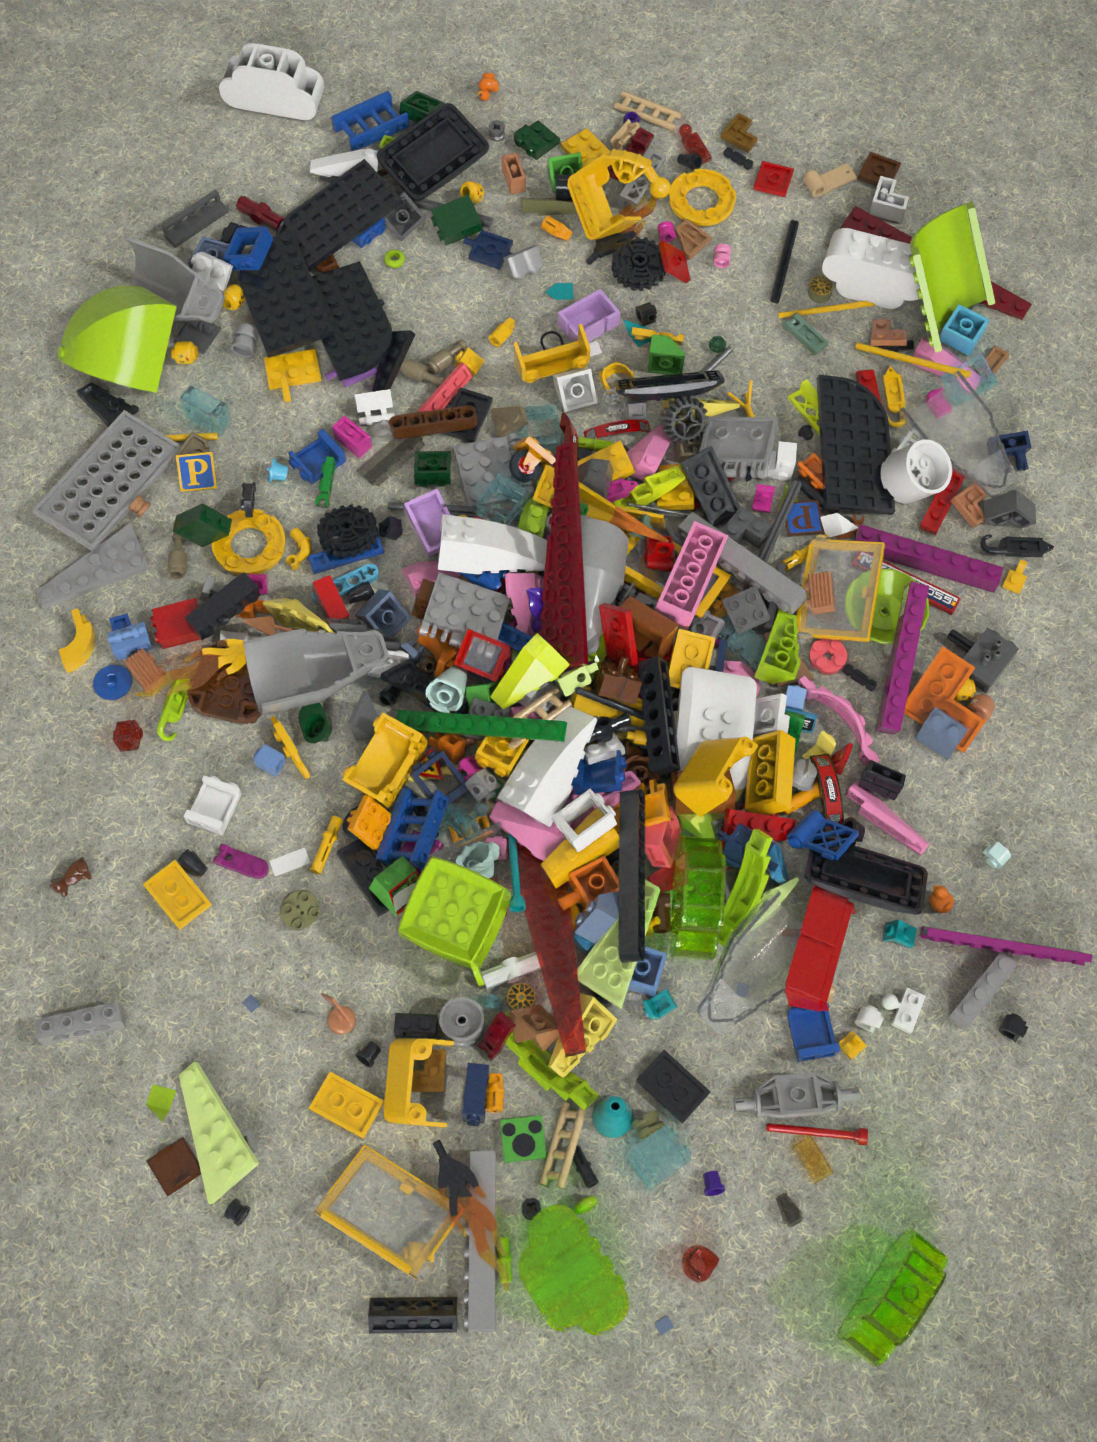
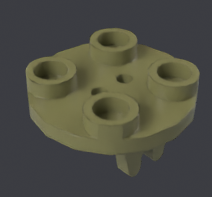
(307, 903)

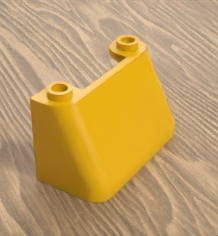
(386, 760)
(703, 779)

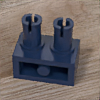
(1017, 445)

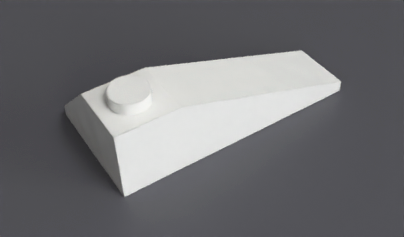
(339, 164)

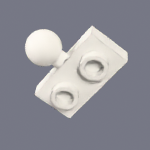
(907, 1008)

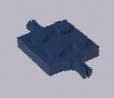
(489, 249)
(736, 844)

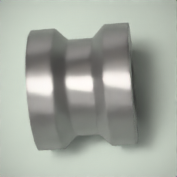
(496, 130)

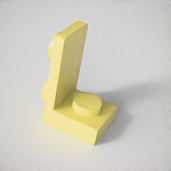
(824, 745)

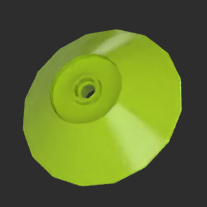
(889, 599)

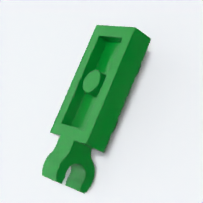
(326, 483)

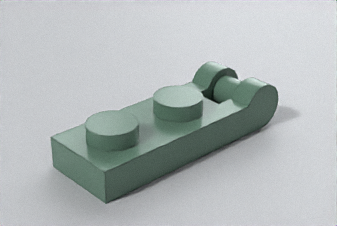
(805, 333)

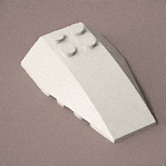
(485, 545)
(547, 769)

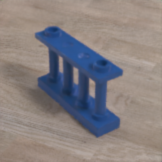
(365, 110)
(398, 825)

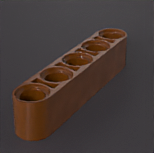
(405, 425)

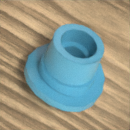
(277, 471)

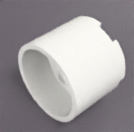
(916, 471)

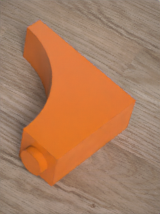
(442, 651)

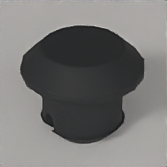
(806, 432)

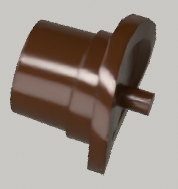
(631, 750)

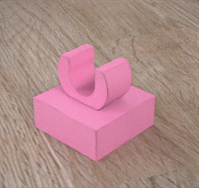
(502, 843)

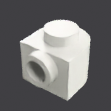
(869, 1018)

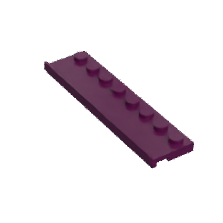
(1003, 945)

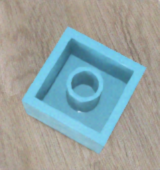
(964, 330)

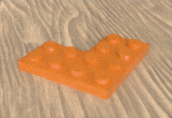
(939, 688)

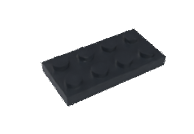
(710, 486)

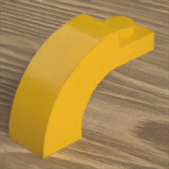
(82, 646)

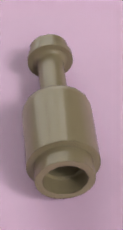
(443, 358)
(419, 372)
(177, 558)

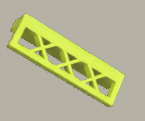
(811, 397)

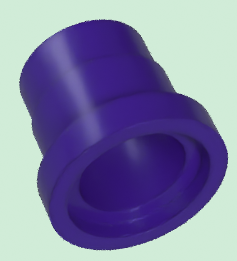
(713, 1184)

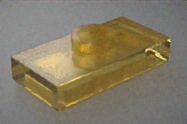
(813, 1159)

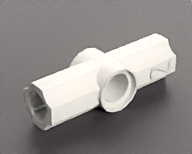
(511, 970)

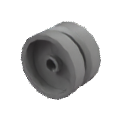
(458, 1010)

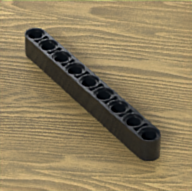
(632, 876)

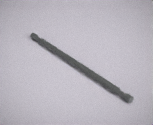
(660, 510)

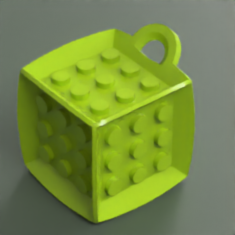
(455, 914)

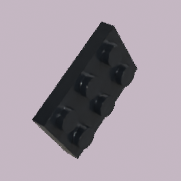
(482, 406)
(673, 1086)

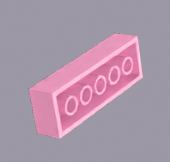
(691, 574)

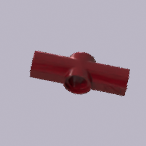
(259, 212)

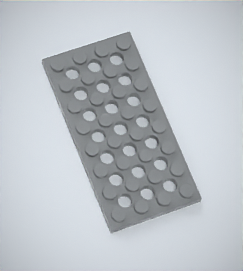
(110, 490)

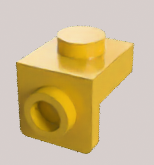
(470, 359)

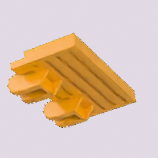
(655, 805)

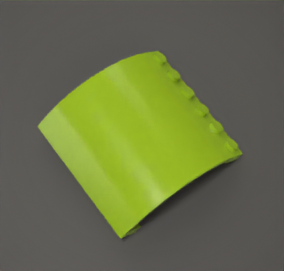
(949, 267)

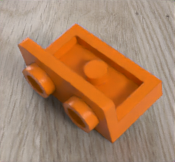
(812, 470)

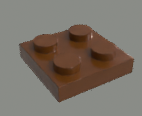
(878, 166)

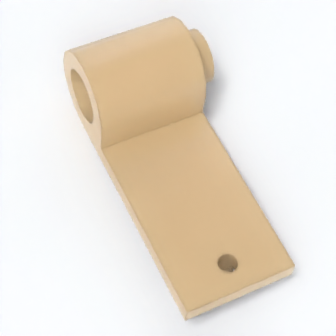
(828, 181)

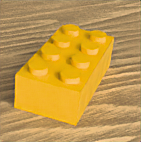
(771, 774)

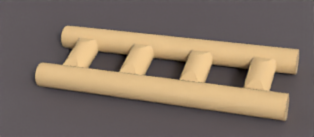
(646, 103)
(536, 705)
(567, 1156)

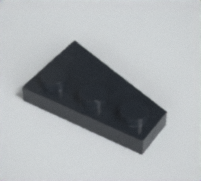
(104, 404)
(408, 678)

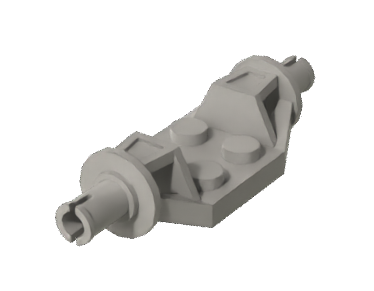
(796, 1096)

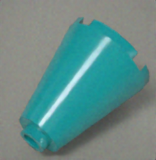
(612, 1116)

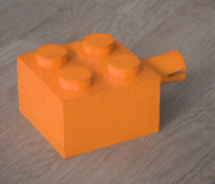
(590, 882)

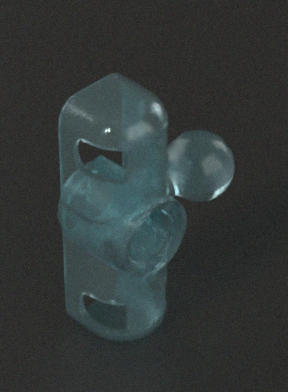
(463, 822)

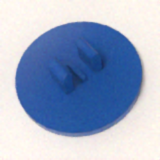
(112, 682)

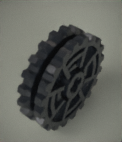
(638, 264)
(347, 531)

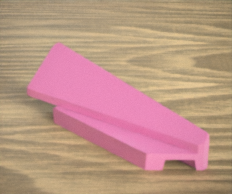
(883, 817)

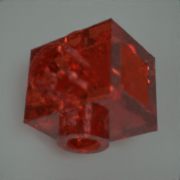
(127, 735)

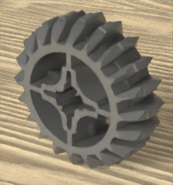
(683, 432)

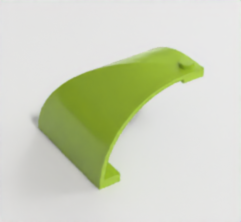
(120, 336)

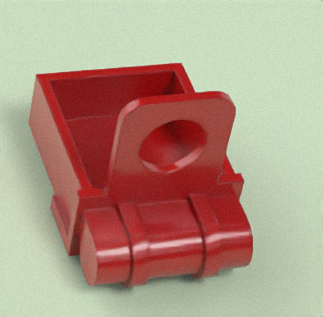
(659, 554)

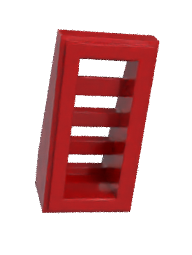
(841, 757)

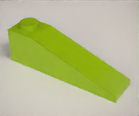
(780, 656)

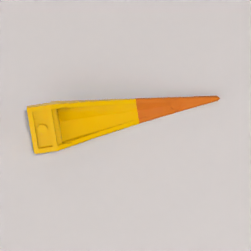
(598, 506)

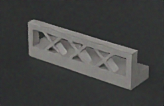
(632, 186)

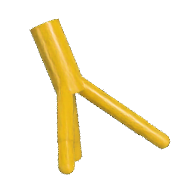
(747, 407)

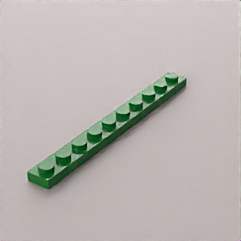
(484, 725)

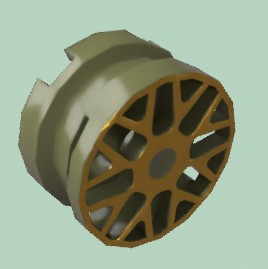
(815, 288)
(520, 996)
(647, 1124)

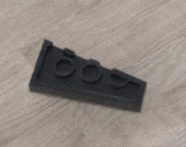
(390, 365)
(363, 868)

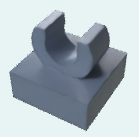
(413, 653)

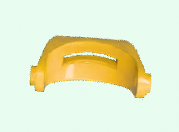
(615, 367)

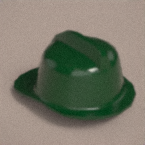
(314, 723)

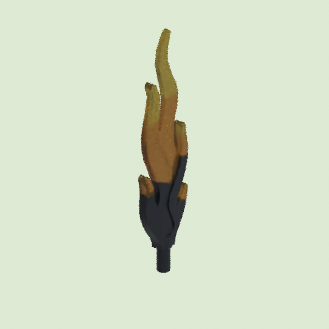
(607, 245)
(463, 1204)

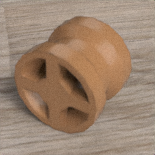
(139, 506)

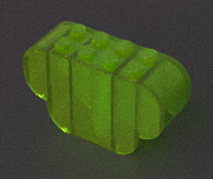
(697, 897)
(570, 1275)
(894, 1298)

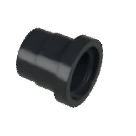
(368, 1054)

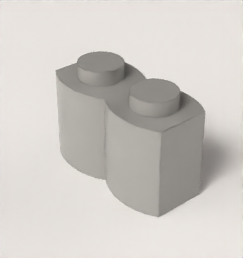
(523, 262)

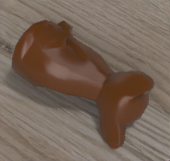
(74, 873)

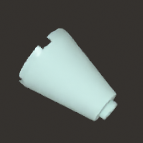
(447, 690)

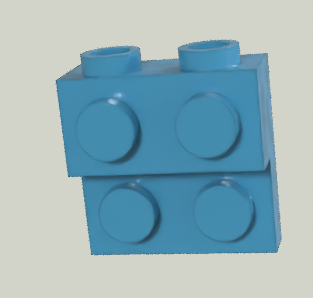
(780, 874)

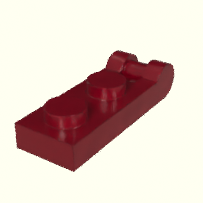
(496, 1035)

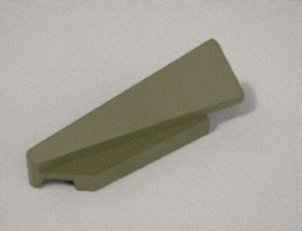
(547, 206)

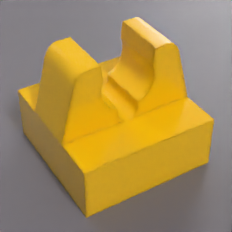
(852, 1045)

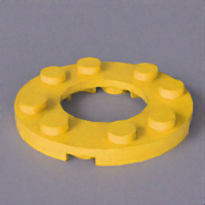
(705, 178)
(261, 563)

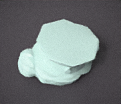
(479, 857)

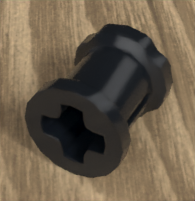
(530, 1202)

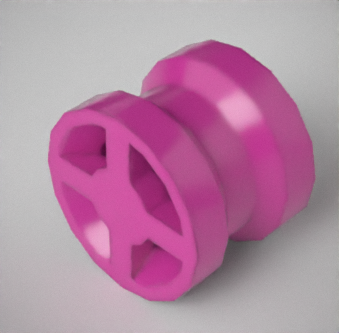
(666, 231)

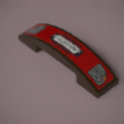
(828, 789)

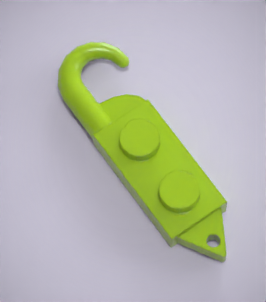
(172, 710)

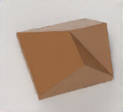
(534, 1024)

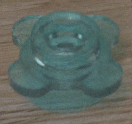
(492, 1001)

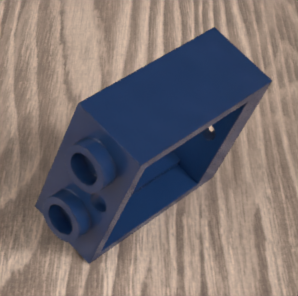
(432, 758)
(475, 1094)

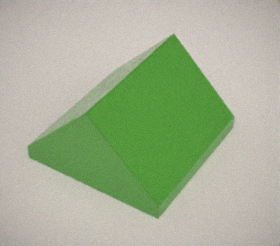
(563, 164)

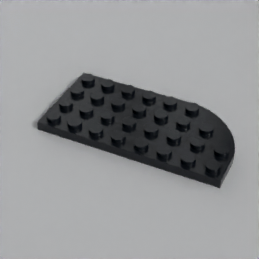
(340, 213)
(285, 299)
(357, 318)
(853, 446)

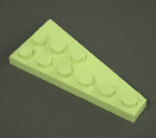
(602, 966)
(219, 1144)

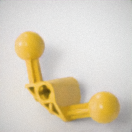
(632, 166)

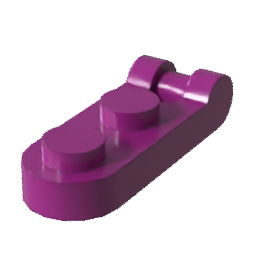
(241, 862)

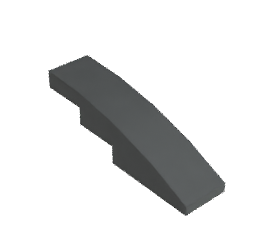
(350, 625)

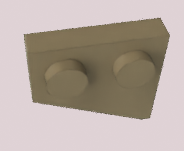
(508, 419)

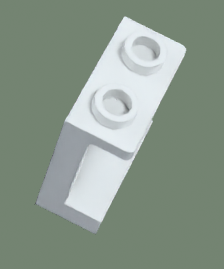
(214, 805)

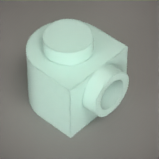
(996, 855)

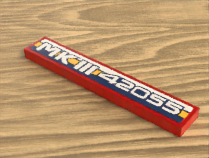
(937, 597)

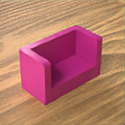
(351, 436)

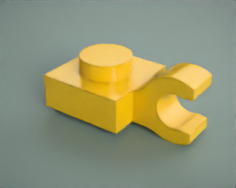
(1015, 579)

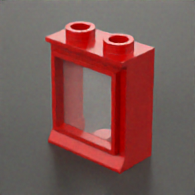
(482, 655)

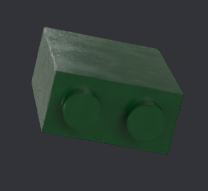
(456, 220)
(202, 525)

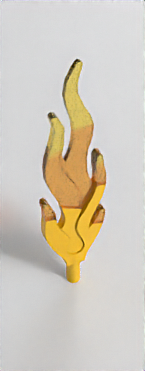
(203, 669)

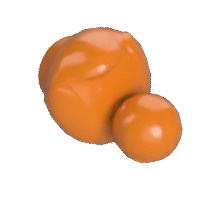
(487, 84)
(941, 900)

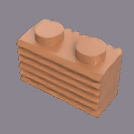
(513, 173)
(821, 593)
(144, 669)

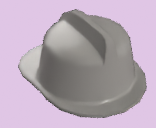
(804, 774)

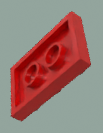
(618, 633)

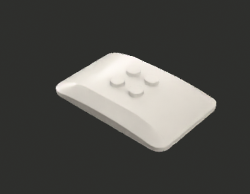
(715, 708)

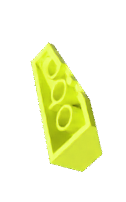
(532, 668)

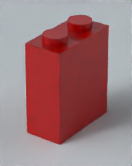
(329, 598)
(171, 623)

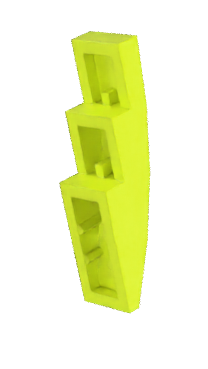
(653, 488)

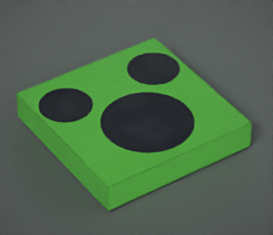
(523, 1139)

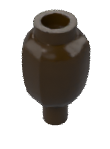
(427, 664)

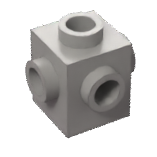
(482, 785)

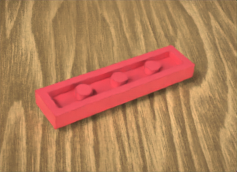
(448, 389)

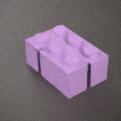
(593, 312)
(425, 518)

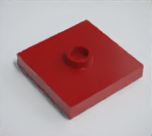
(773, 179)
(674, 261)

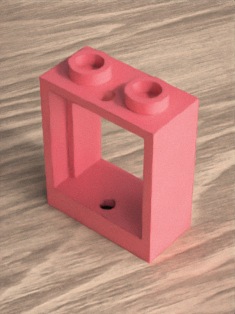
(662, 840)

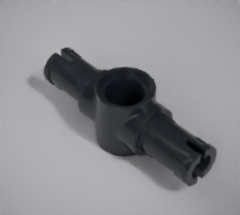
(607, 726)

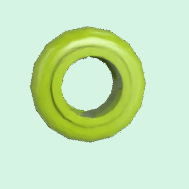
(394, 253)
(585, 1205)

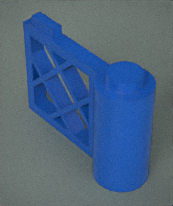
(811, 829)

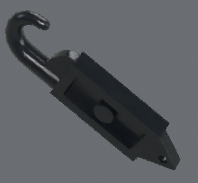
(1018, 546)

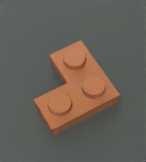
(885, 337)
(967, 502)

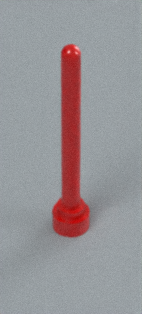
(859, 1136)

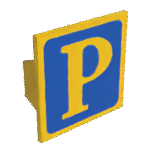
(196, 471)

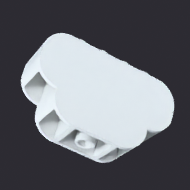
(271, 82)
(870, 268)

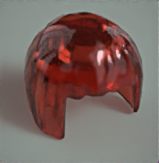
(699, 1263)

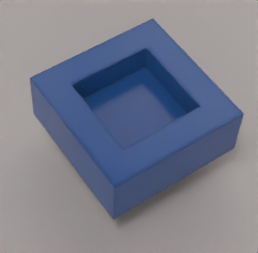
(120, 622)

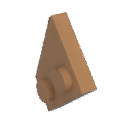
(691, 238)

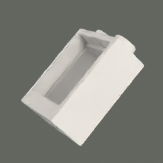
(577, 808)

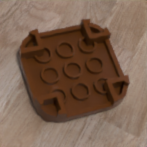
(226, 699)

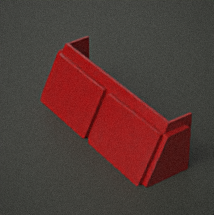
(818, 950)

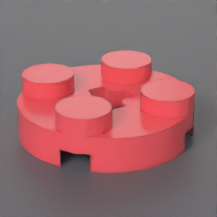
(821, 663)

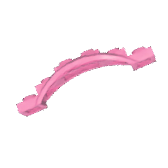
(846, 712)

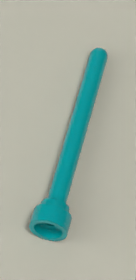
(517, 903)

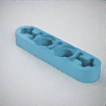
(344, 580)

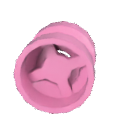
(722, 255)

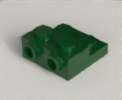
(419, 106)
(536, 139)
(432, 468)

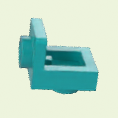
(900, 933)
(659, 1005)

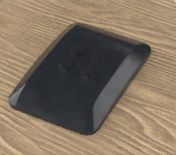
(433, 152)
(669, 386)
(869, 878)

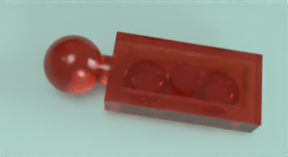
(693, 143)

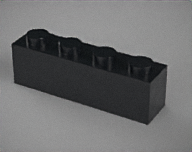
(223, 606)

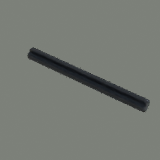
(784, 261)

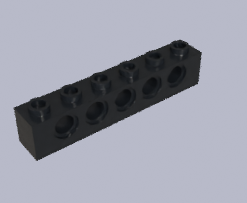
(662, 705)

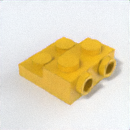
(497, 755)

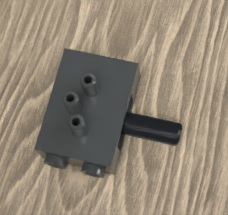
(989, 656)

